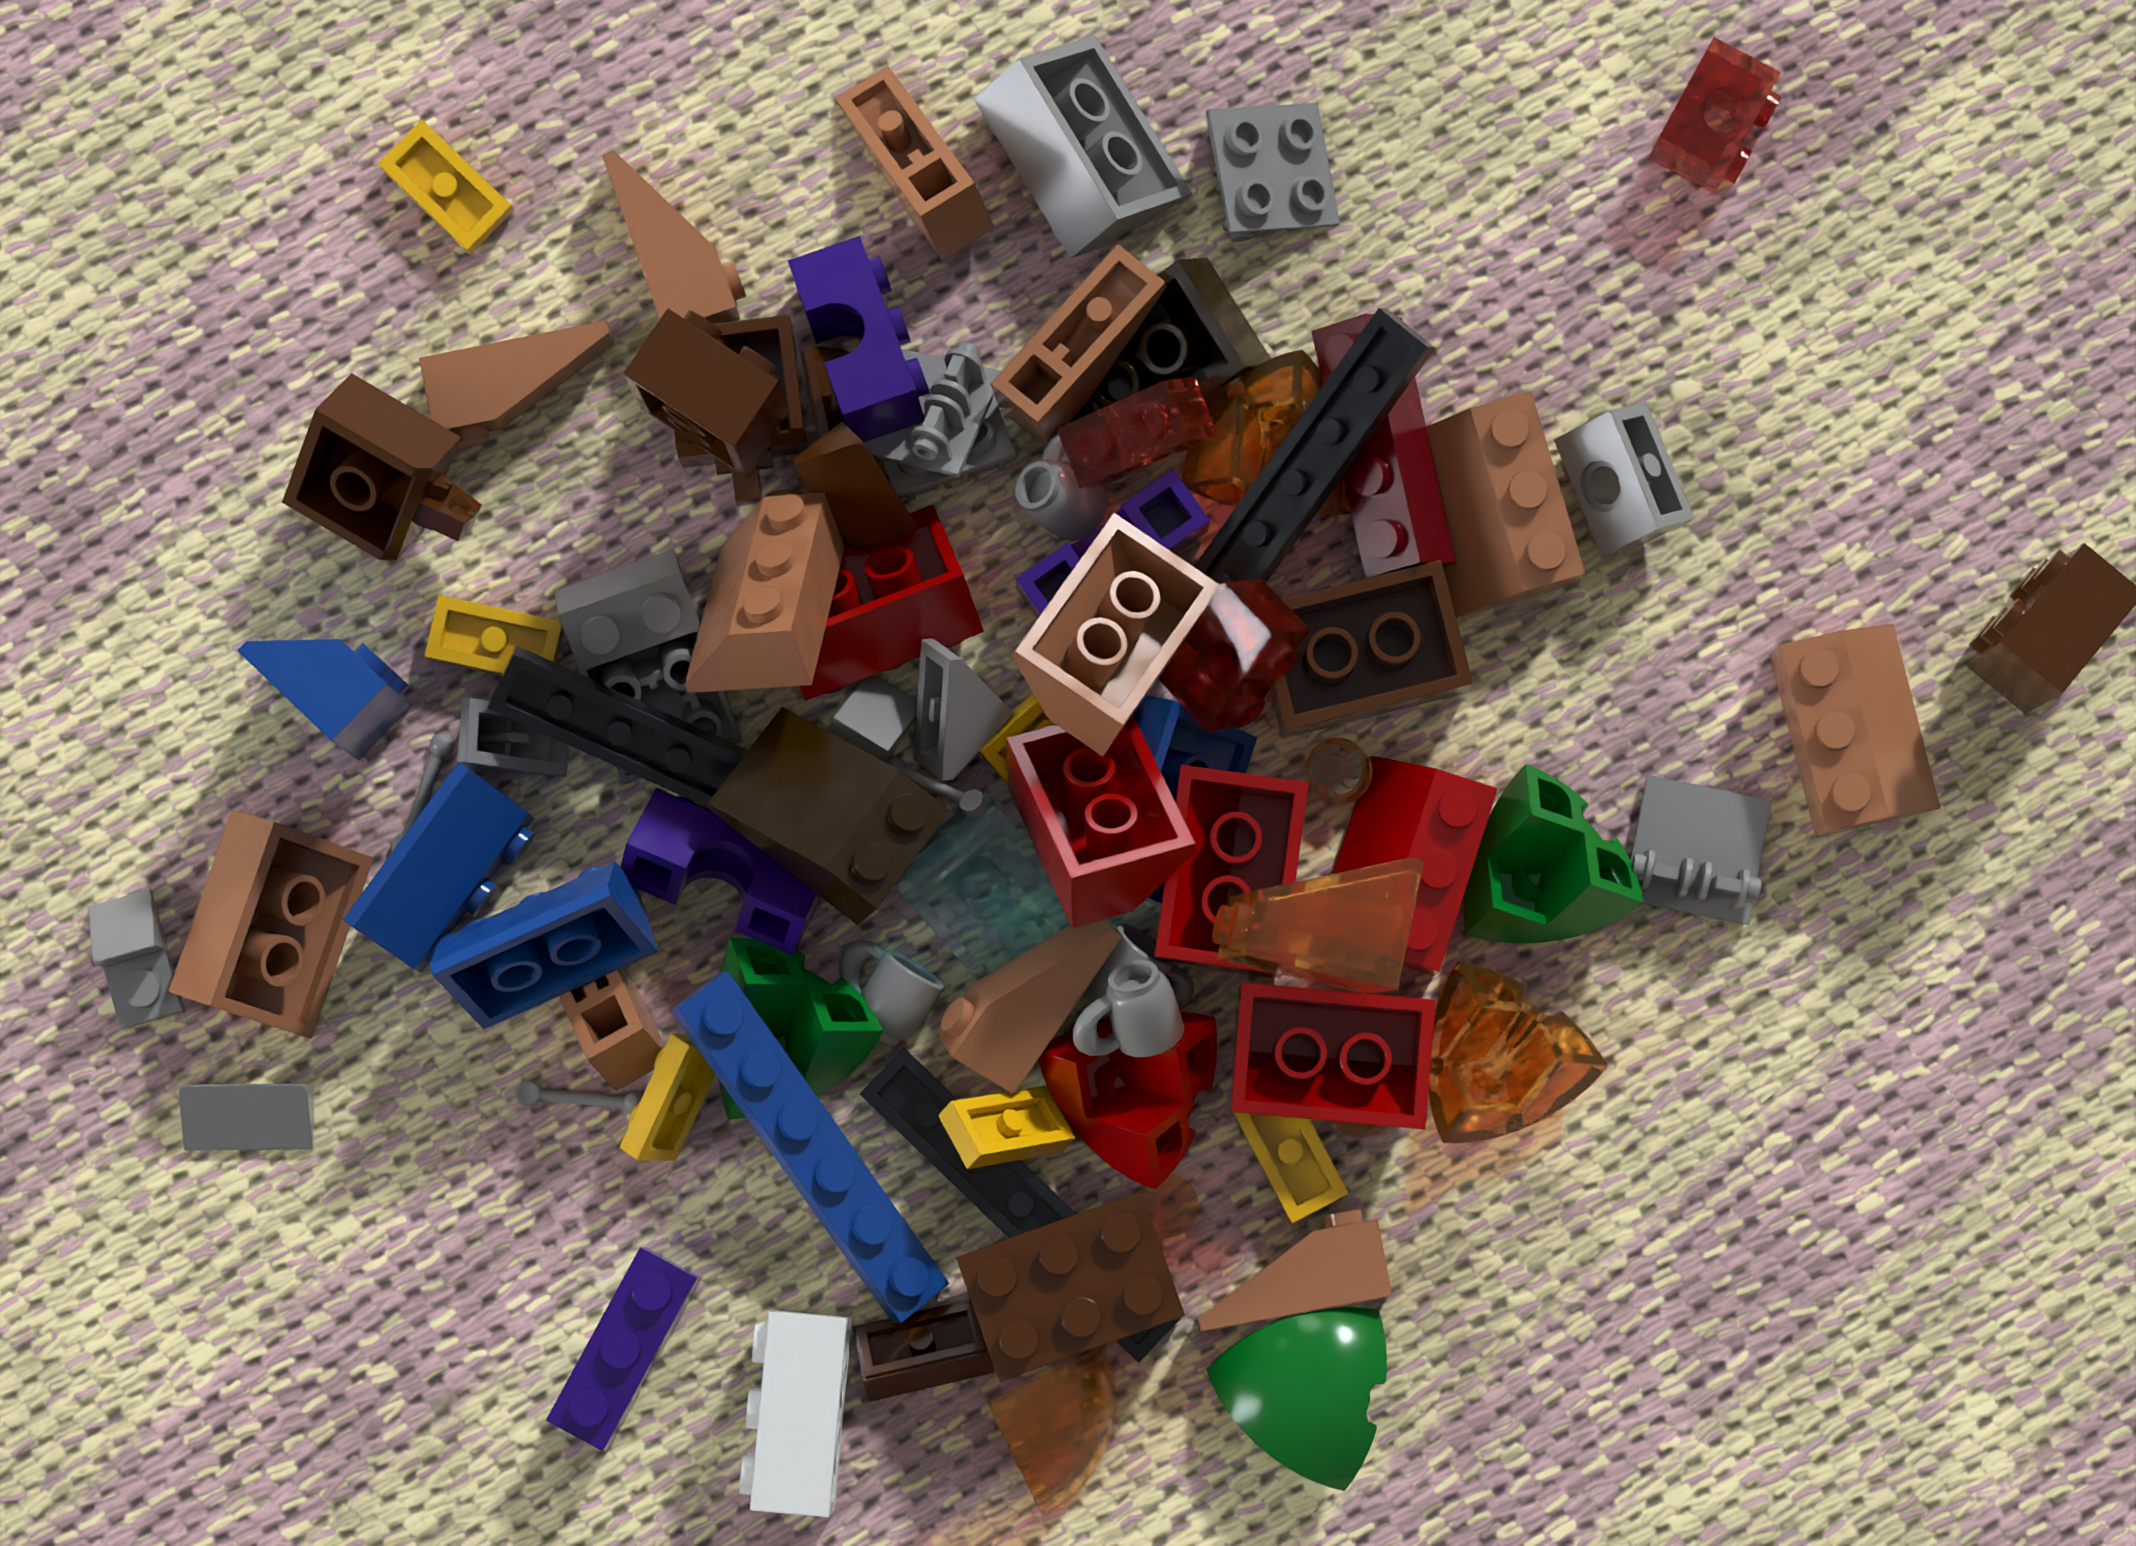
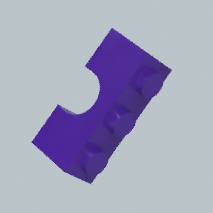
(844, 298)
(1160, 510)
(685, 843)
(623, 1348)

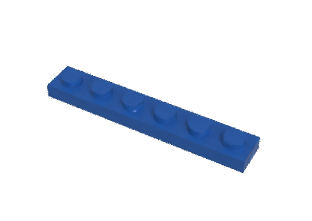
(809, 1147)

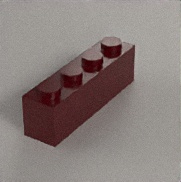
(1394, 477)

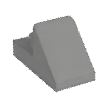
(134, 957)

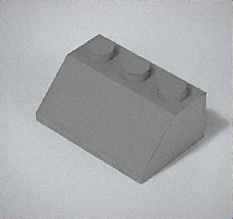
(1081, 144)

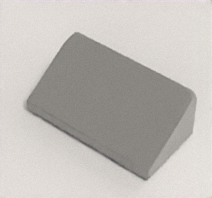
(247, 1116)

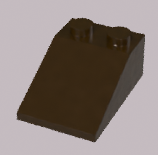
(1186, 334)
(828, 813)

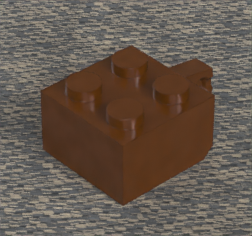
(775, 341)
(378, 472)

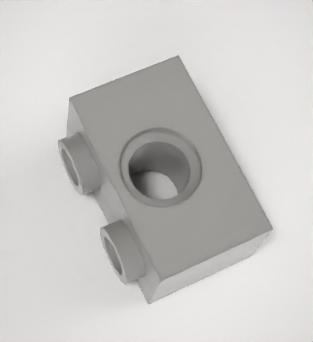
(1624, 447)

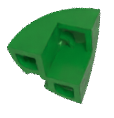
(1545, 868)
(817, 1023)
(1307, 1390)

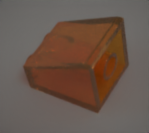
(1326, 929)

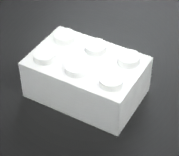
(797, 1413)

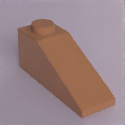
(916, 163)
(673, 254)
(1077, 345)
(499, 381)
(1021, 1005)
(614, 1028)
(1316, 1273)

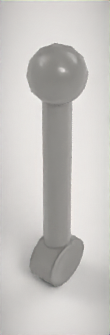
(441, 746)
(971, 802)
(530, 1093)

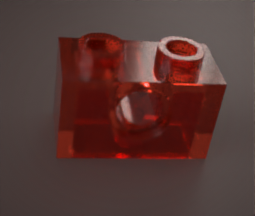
(1722, 80)
(1137, 432)
(1234, 655)

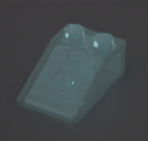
(983, 890)

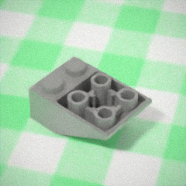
(639, 637)

